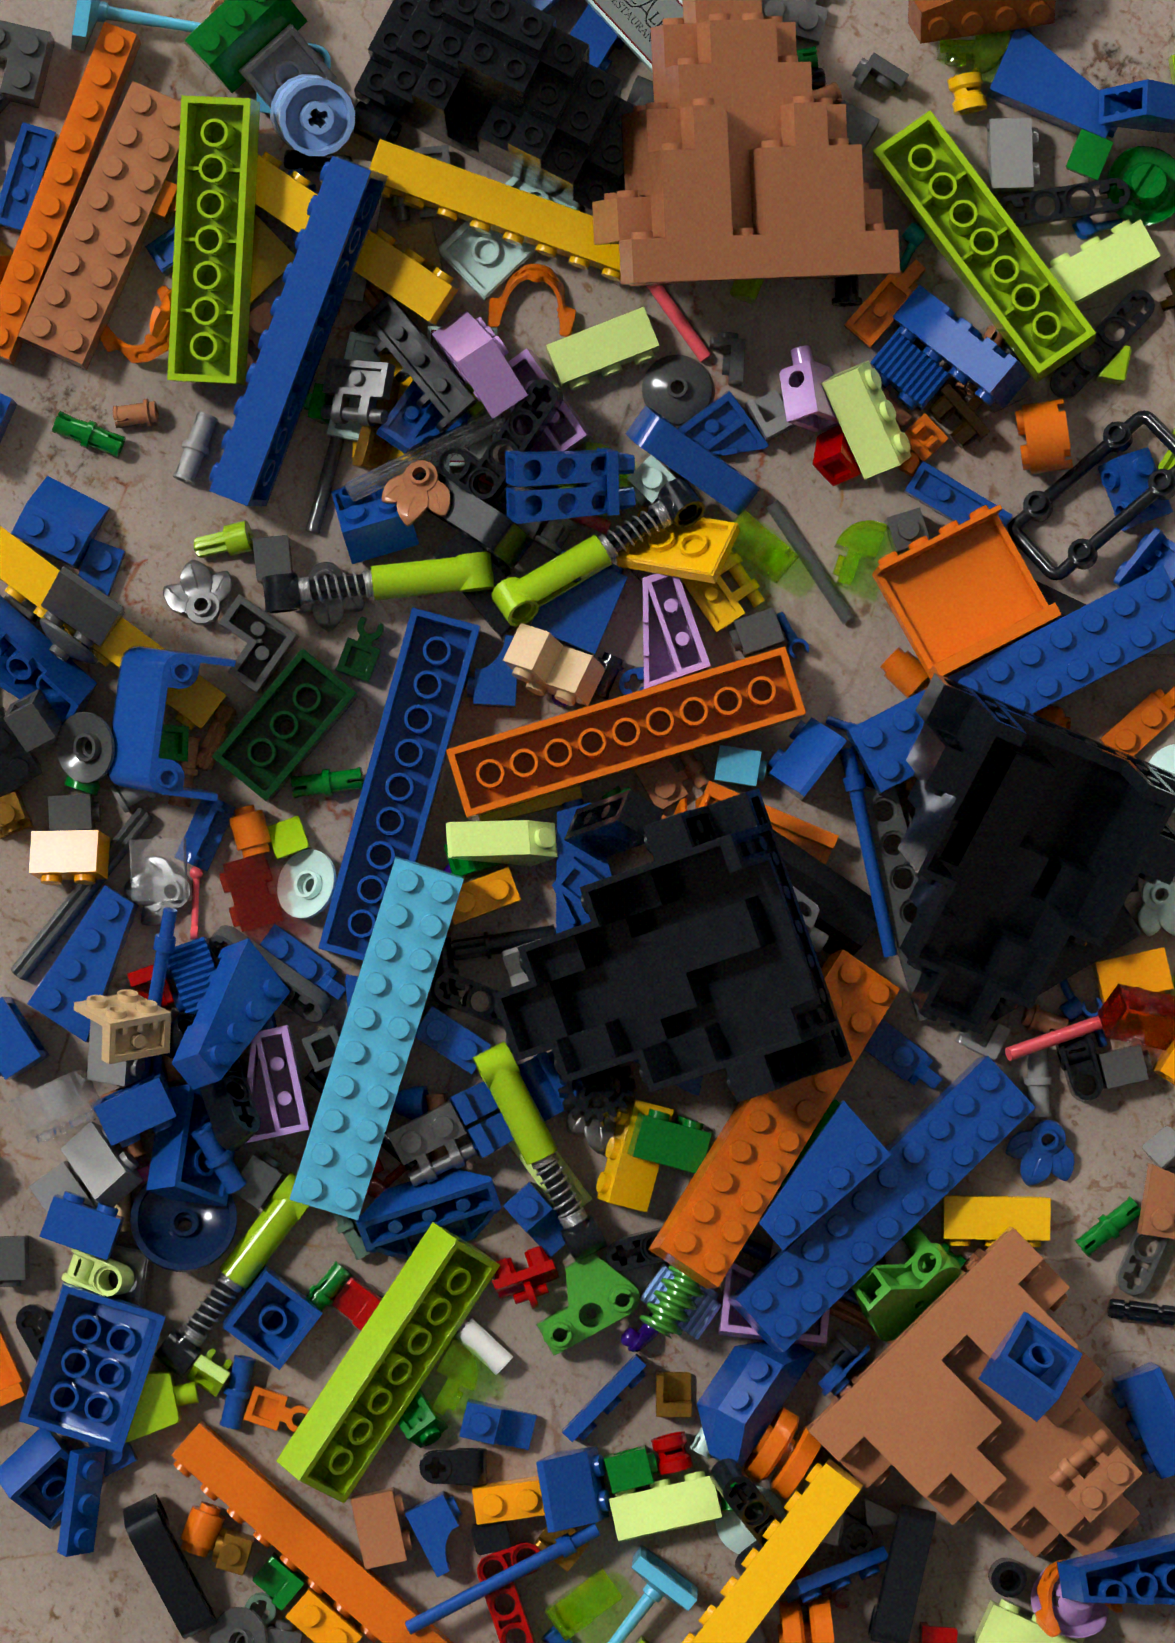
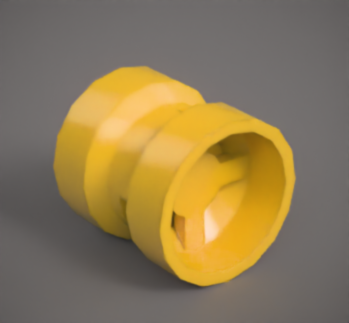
(967, 93)

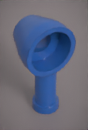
(411, 1102)

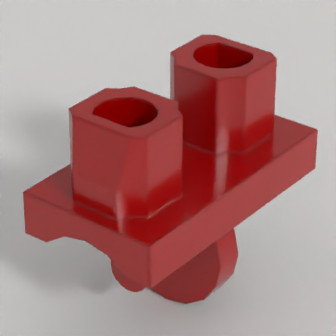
(528, 1282)

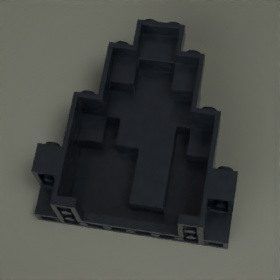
(502, 91)
(1018, 849)
(684, 966)

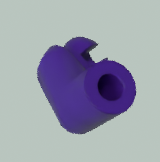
(638, 1340)

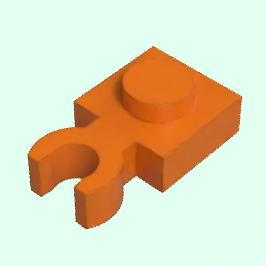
(269, 1408)

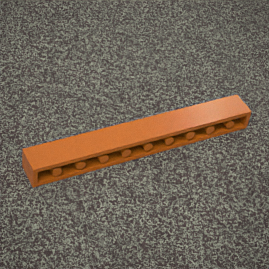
(64, 179)
(299, 1539)

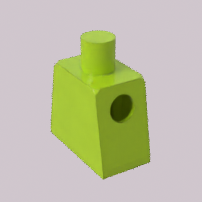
(160, 1403)

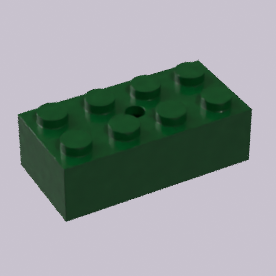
(301, 694)

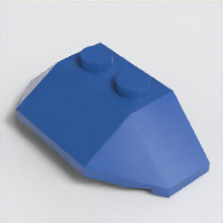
(402, 1214)
(748, 1396)

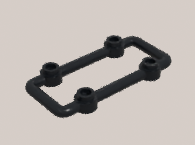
(1039, 504)

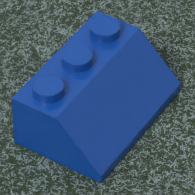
(177, 1160)
(1152, 1415)

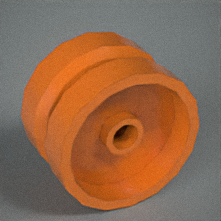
(780, 1450)
(817, 1629)

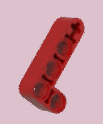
(518, 1618)

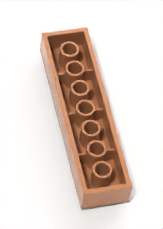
(106, 229)

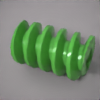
(673, 1303)

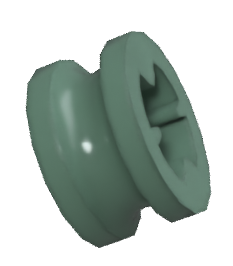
(271, 1607)

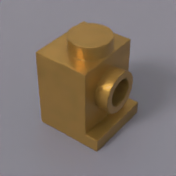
(13, 815)
(233, 1551)

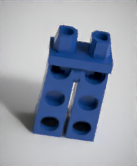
(593, 470)
(477, 1101)

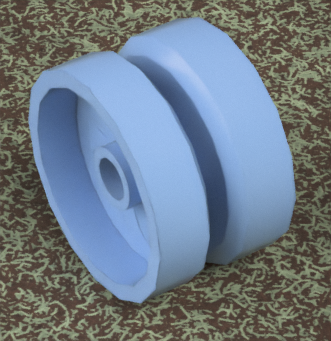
(328, 128)

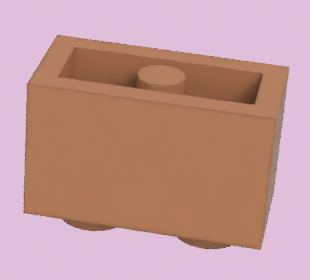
(380, 1527)

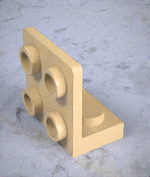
(129, 1024)

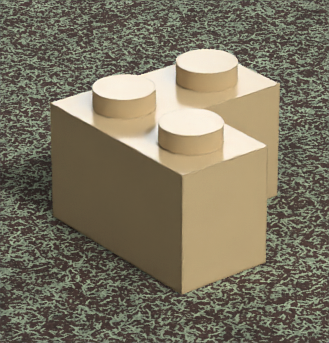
(551, 667)

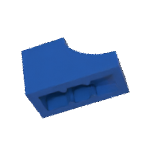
(495, 683)
(536, 1218)
(497, 1424)
(432, 1524)

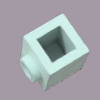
(649, 480)

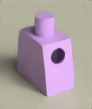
(803, 393)

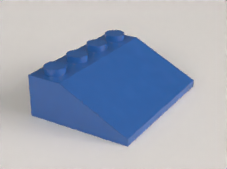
(92, 1367)

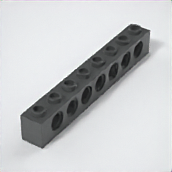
(888, 865)

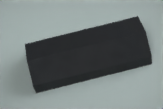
(844, 908)

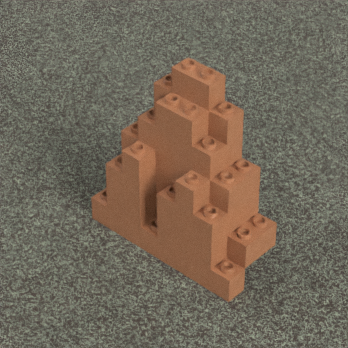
(739, 163)
(958, 1436)

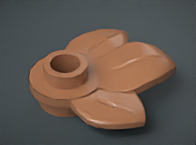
(415, 495)

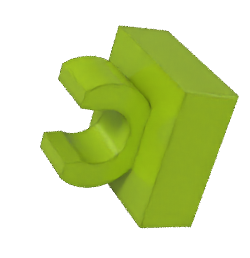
(208, 1374)

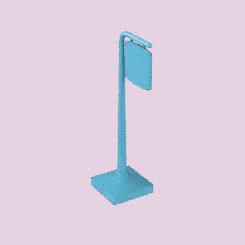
(93, 11)
(661, 1582)

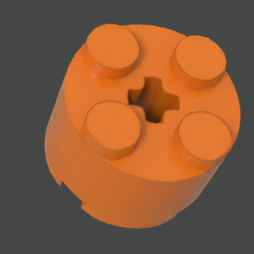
(1045, 436)

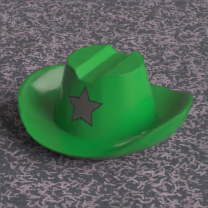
(1151, 182)

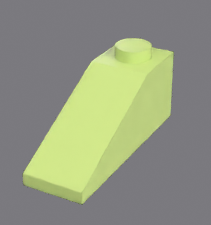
(502, 841)

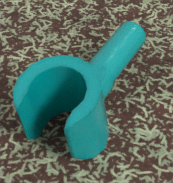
(915, 236)

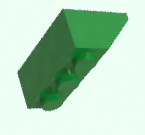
(238, 33)

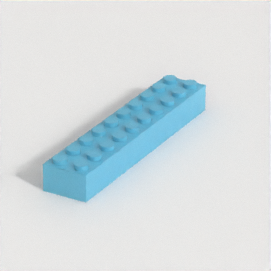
(376, 1038)

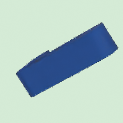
(692, 460)

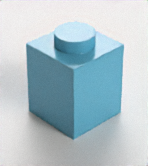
(739, 766)

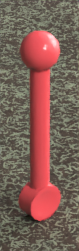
(196, 874)

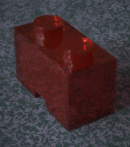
(252, 901)
(1139, 1015)

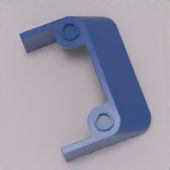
(139, 719)

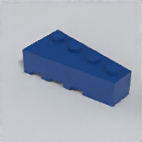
(961, 347)
(30, 666)
(86, 962)
(233, 1011)
(827, 1172)
(1123, 1574)

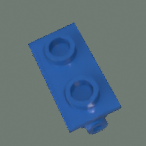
(207, 832)

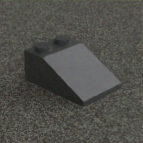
(81, 608)

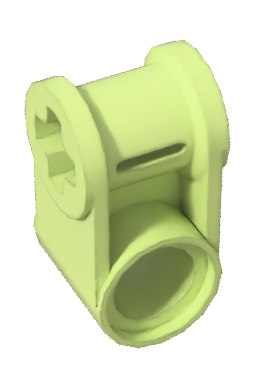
(93, 1274)

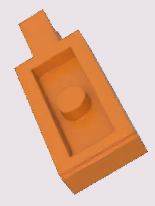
(877, 311)
(1142, 722)

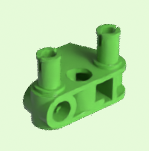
(594, 1286)
(899, 1293)

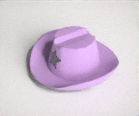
(1073, 1617)

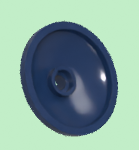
(160, 1240)

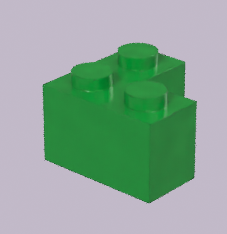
(669, 1143)

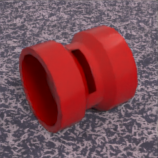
(675, 1460)

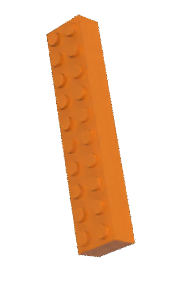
(626, 733)
(766, 1139)

